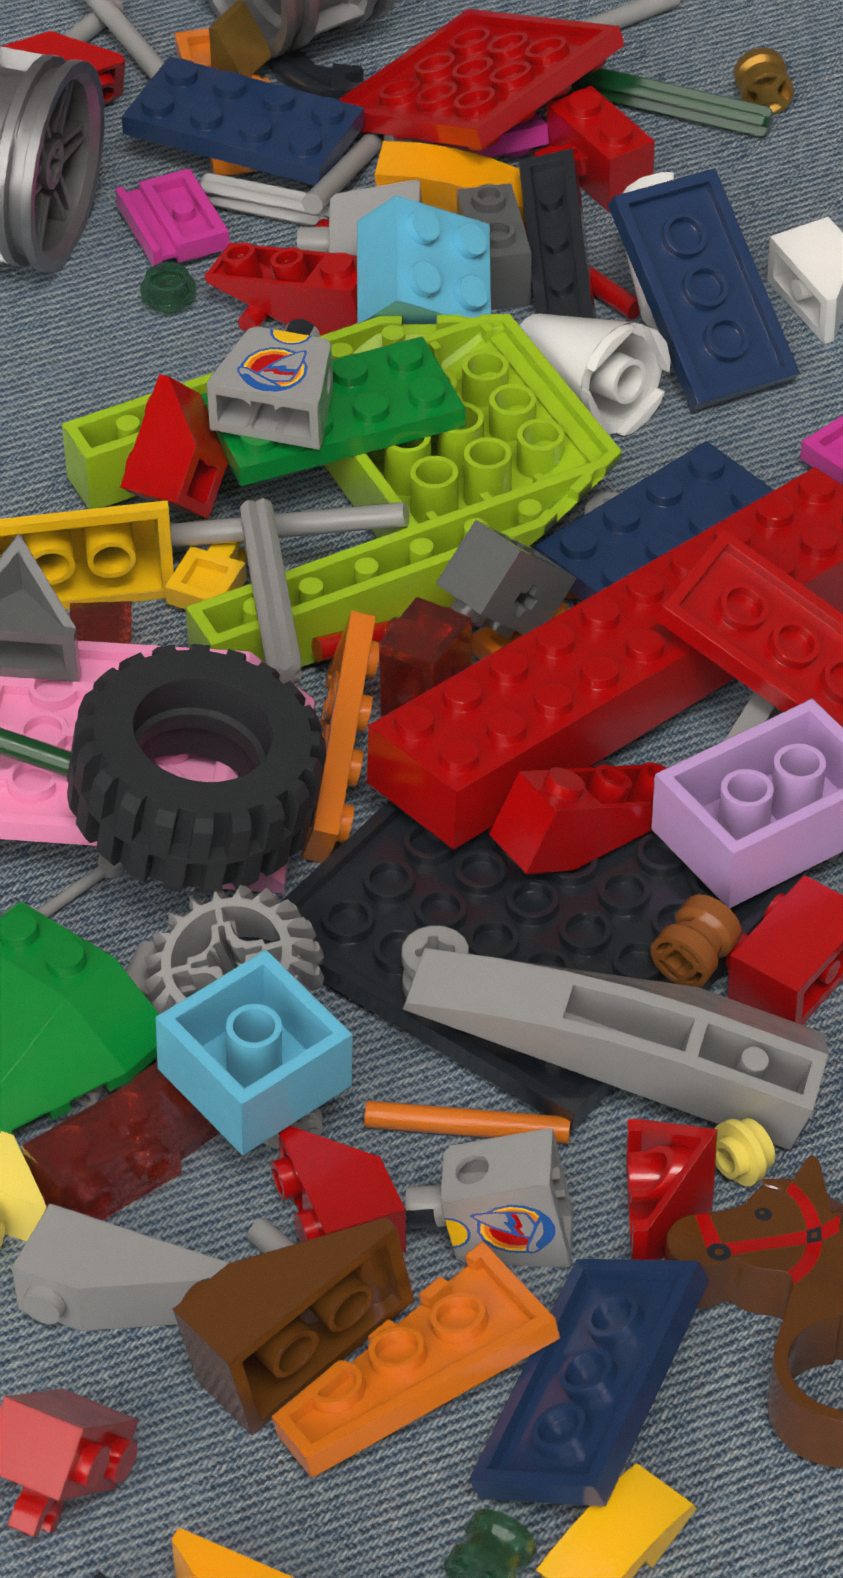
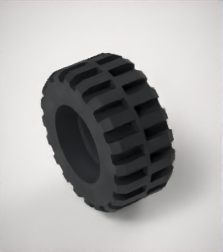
(181, 826)

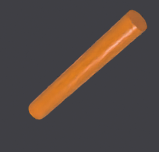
(460, 1121)

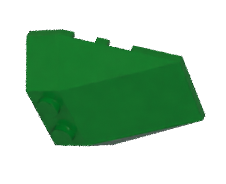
(64, 1019)

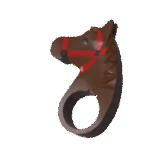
(785, 1262)

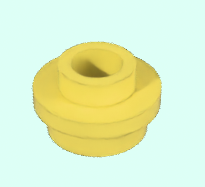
(743, 1151)

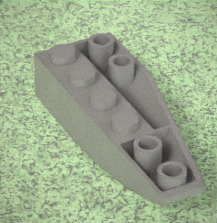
(635, 1035)

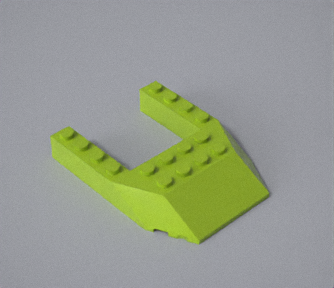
(514, 467)

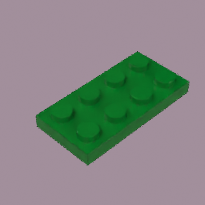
(374, 404)

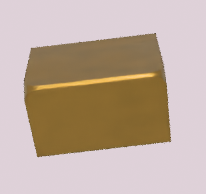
(238, 42)

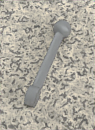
(104, 870)

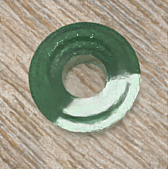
(168, 288)

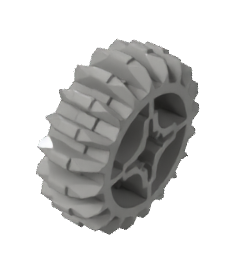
(208, 940)

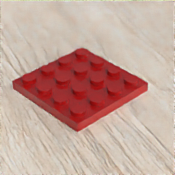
(481, 77)

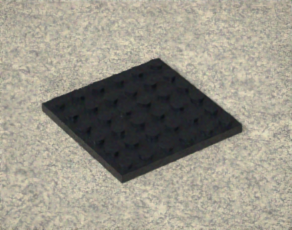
(586, 919)

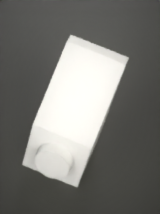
(808, 274)

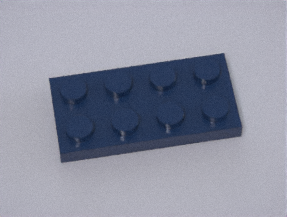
(243, 120)
(703, 289)
(652, 518)
(594, 1386)

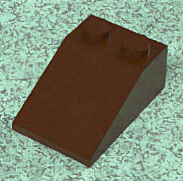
(290, 1315)

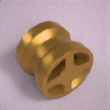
(752, 79)

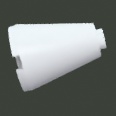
(606, 364)

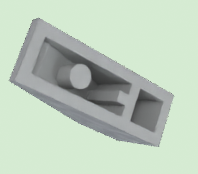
(103, 1274)

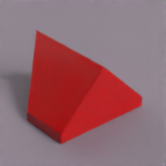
(667, 1179)

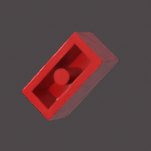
(792, 955)

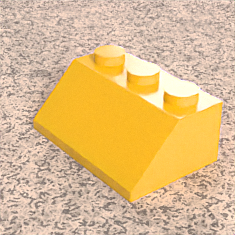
(99, 551)

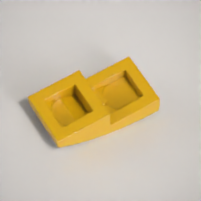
(622, 1535)

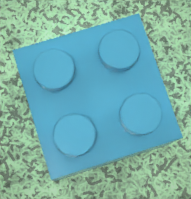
(421, 263)
(254, 1051)

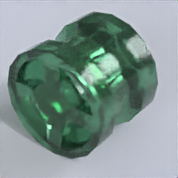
(492, 1549)

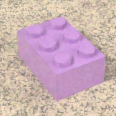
(756, 804)

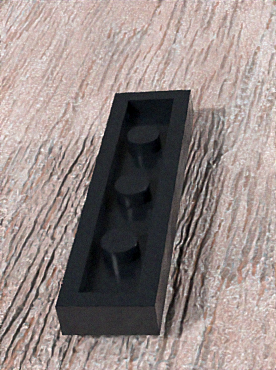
(557, 235)

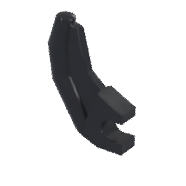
(302, 74)

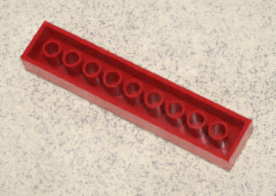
(586, 675)

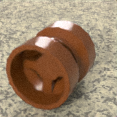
(700, 936)

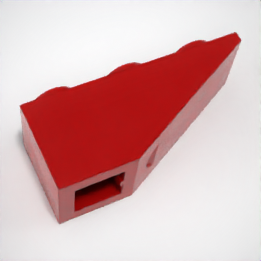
(290, 283)
(574, 814)

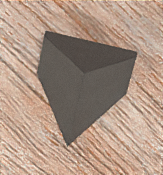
(34, 626)

